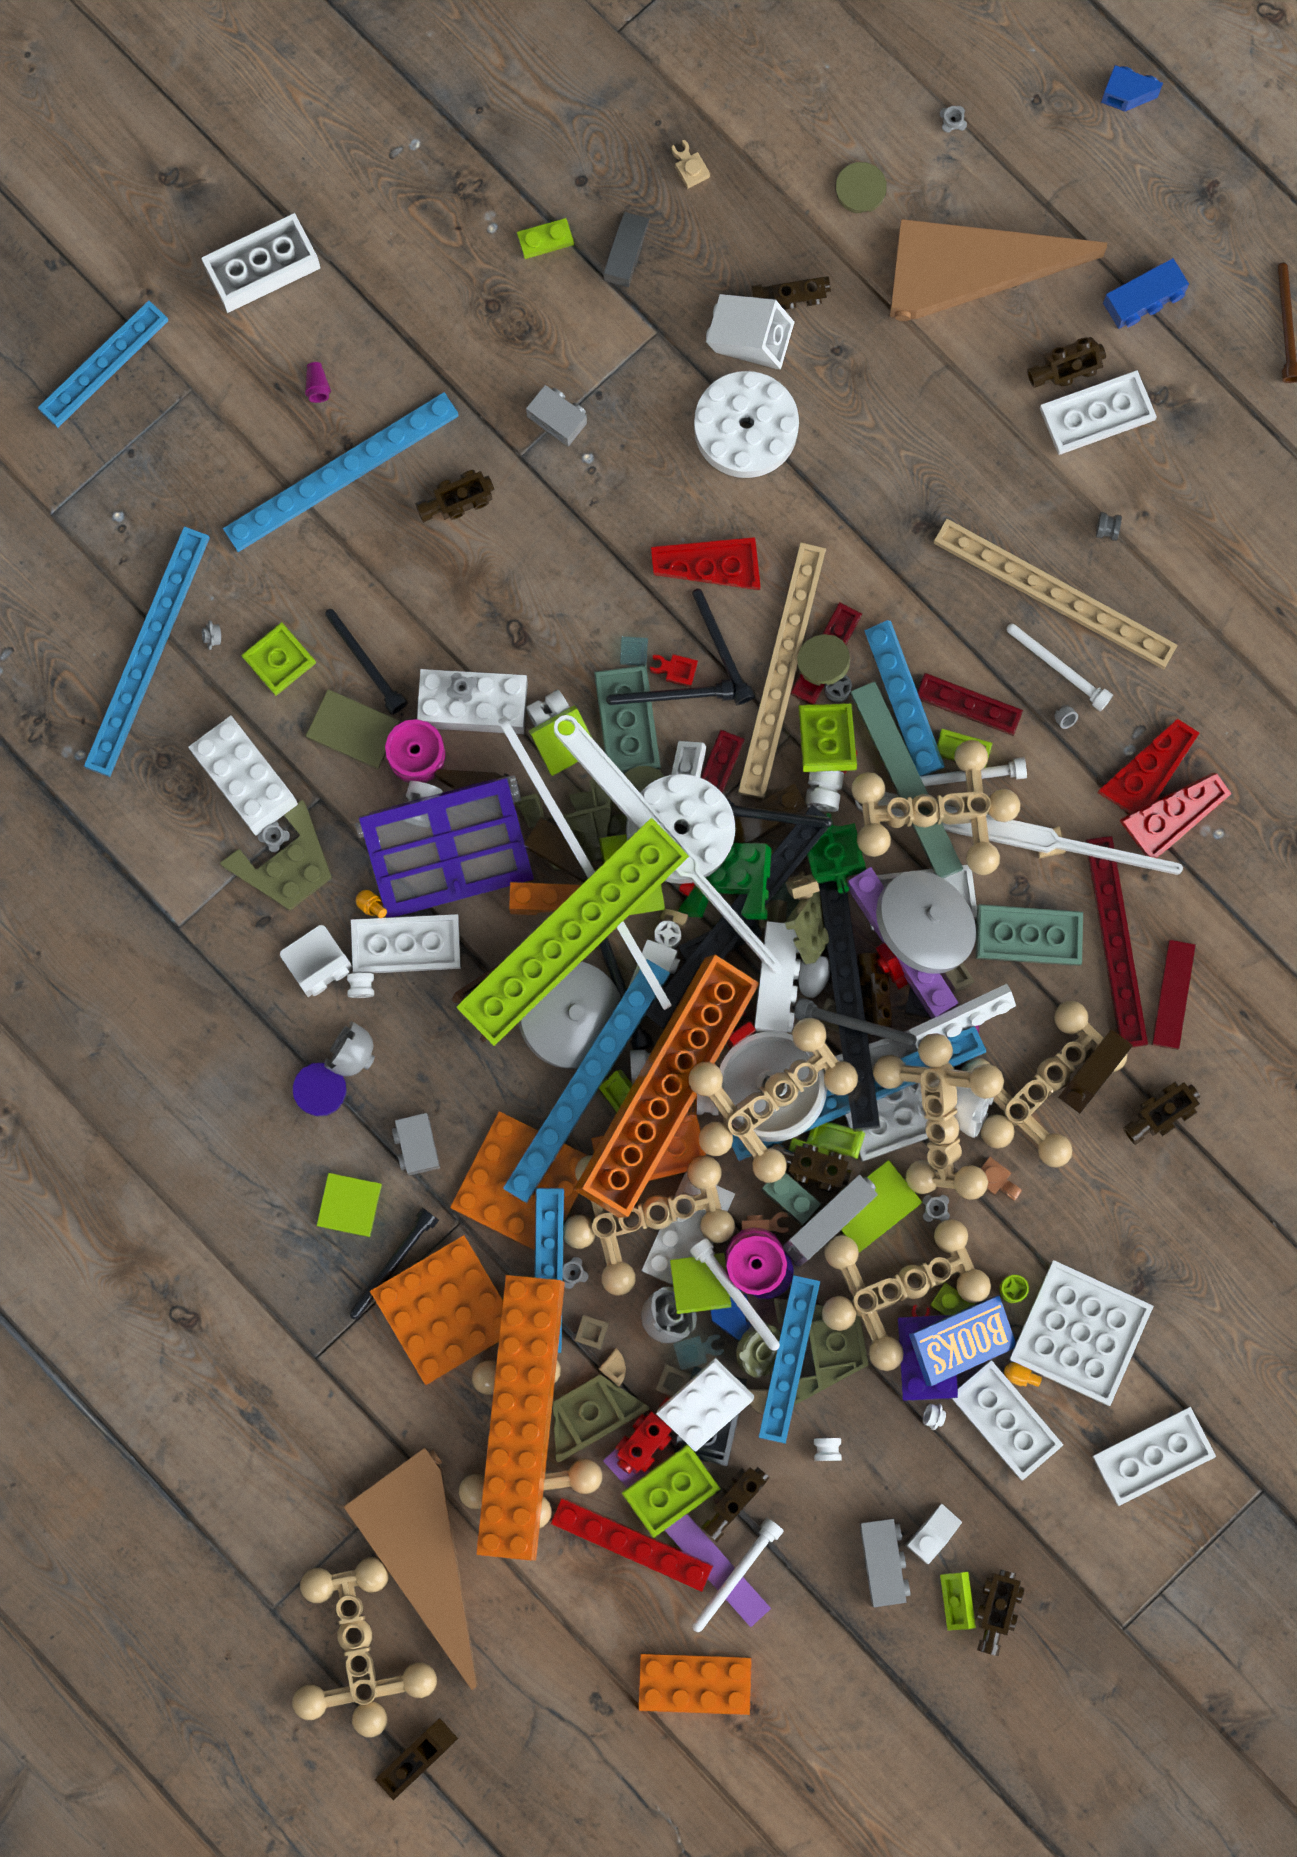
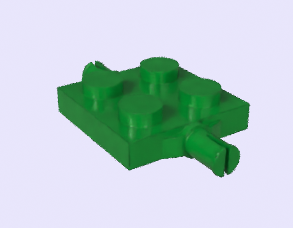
(837, 855)

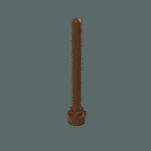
(1289, 372)

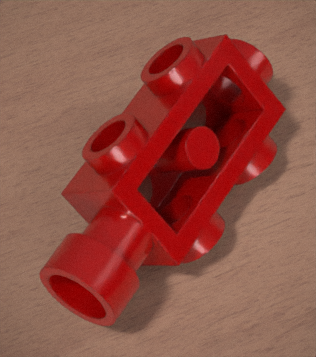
(644, 1441)

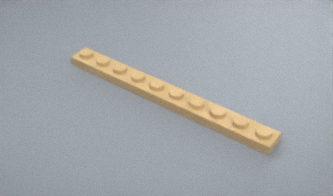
(1055, 594)
(781, 671)

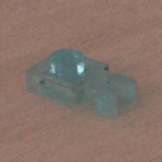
(693, 1352)

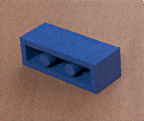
(1146, 294)

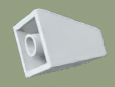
(750, 330)

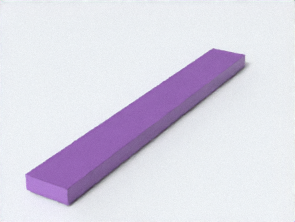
(696, 1543)

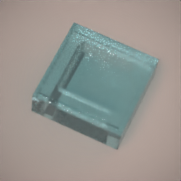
(634, 651)

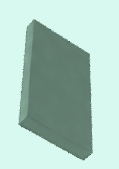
(627, 728)
(1029, 935)

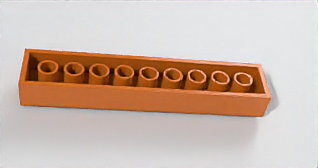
(662, 1089)
(520, 1418)

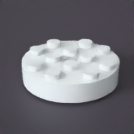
(736, 400)
(700, 808)
(752, 1064)

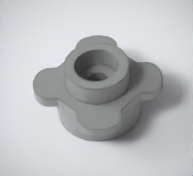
(956, 112)
(211, 634)
(465, 694)
(281, 836)
(941, 1202)
(580, 1275)

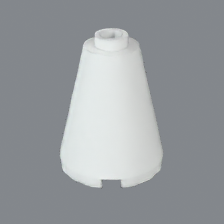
(970, 1110)

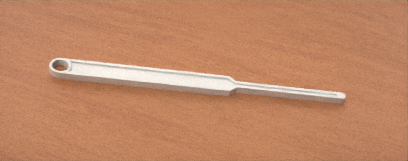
(639, 812)
(1044, 840)
(580, 855)

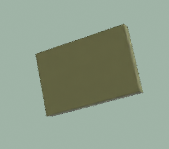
(352, 729)

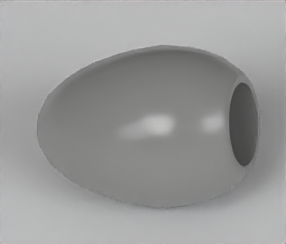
(814, 976)

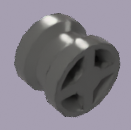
(1108, 526)
(843, 686)

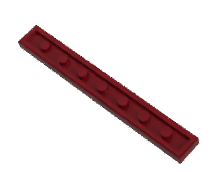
(1117, 946)

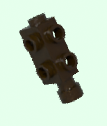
(798, 293)
(1068, 362)
(460, 493)
(875, 991)
(1166, 1110)
(818, 1169)
(738, 1495)
(1003, 1605)

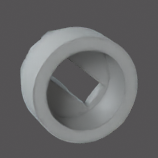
(1066, 716)

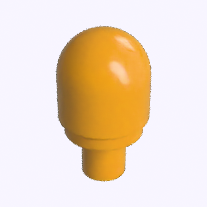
(370, 903)
(1021, 1375)

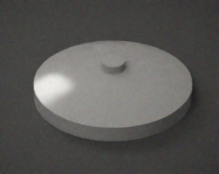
(926, 922)
(570, 1017)

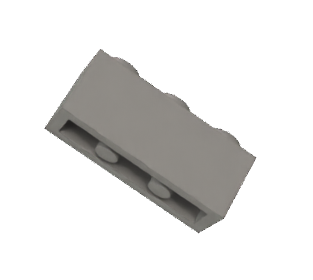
(884, 1562)

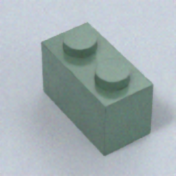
(791, 1199)

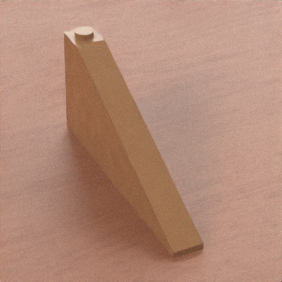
(957, 264)
(412, 1535)

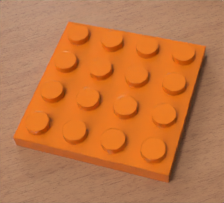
(482, 1190)
(442, 1309)

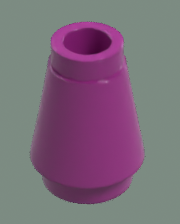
(316, 383)

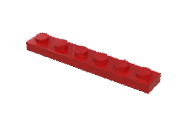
(632, 1544)

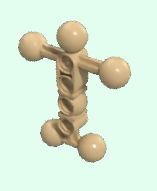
(970, 758)
(707, 1080)
(985, 1082)
(1053, 1148)
(618, 1276)
(841, 1313)
(582, 1476)
(417, 1680)

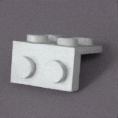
(316, 961)

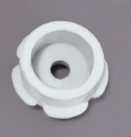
(934, 1416)

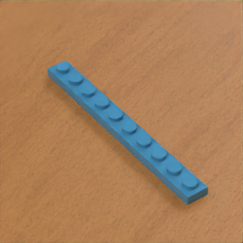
(340, 472)
(146, 652)
(965, 1047)
(584, 1085)

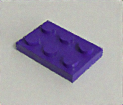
(911, 1375)

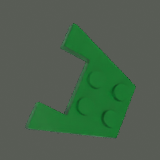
(740, 873)

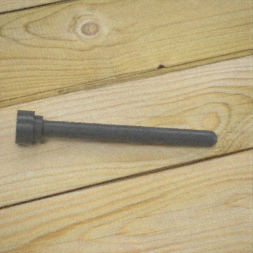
(807, 1009)

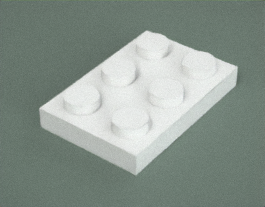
(705, 1404)

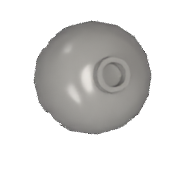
(351, 1051)
(661, 1317)

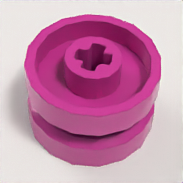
(410, 736)
(761, 1276)

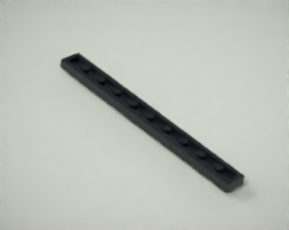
(723, 935)
(849, 1003)

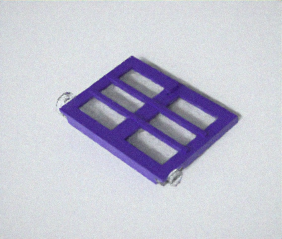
(446, 846)

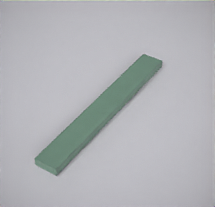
(904, 775)

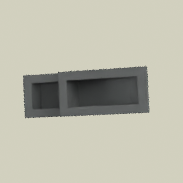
(626, 249)

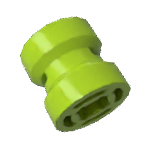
(1013, 1289)

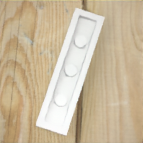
(967, 1015)

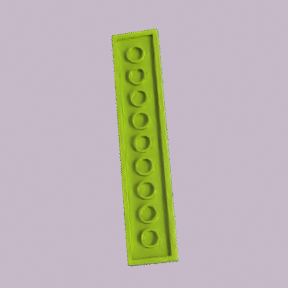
(572, 931)

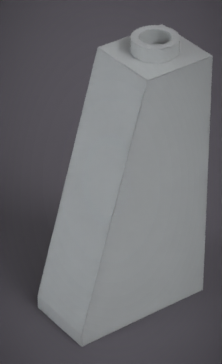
(830, 1220)

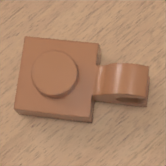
(997, 1179)
(757, 1221)

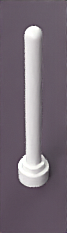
(1098, 696)
(1015, 769)
(704, 1252)
(768, 1532)

